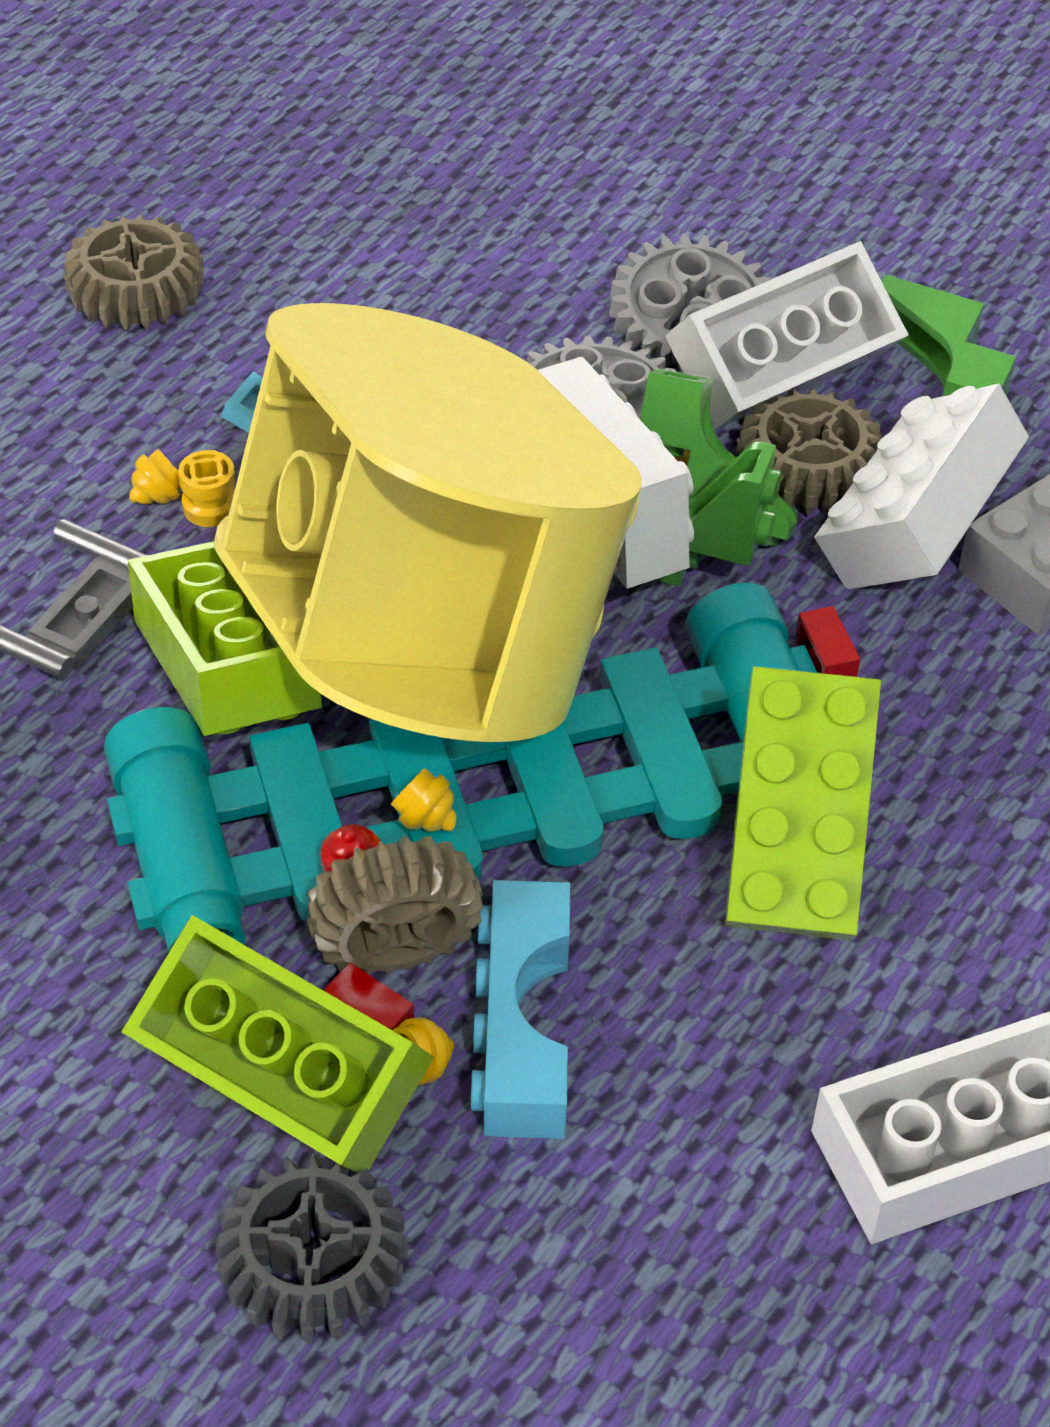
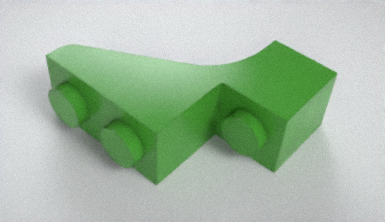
(944, 336)
(679, 412)
(733, 512)

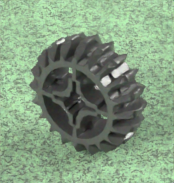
(259, 1238)

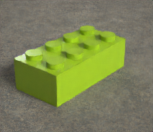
(214, 642)
(803, 803)
(278, 1045)

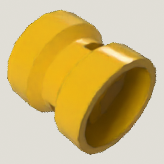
(207, 487)

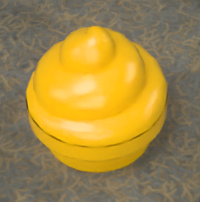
(154, 480)
(426, 803)
(432, 1040)

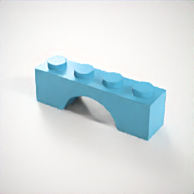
(524, 1071)

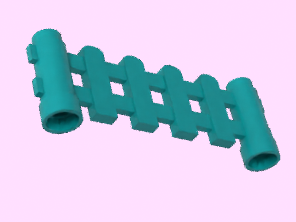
(177, 809)

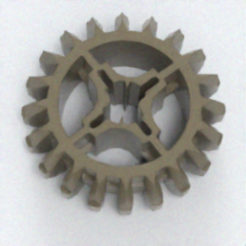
(134, 272)
(816, 444)
(394, 905)

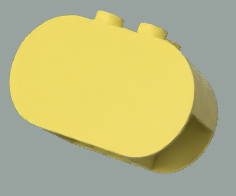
(425, 523)

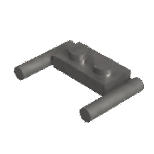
(84, 611)

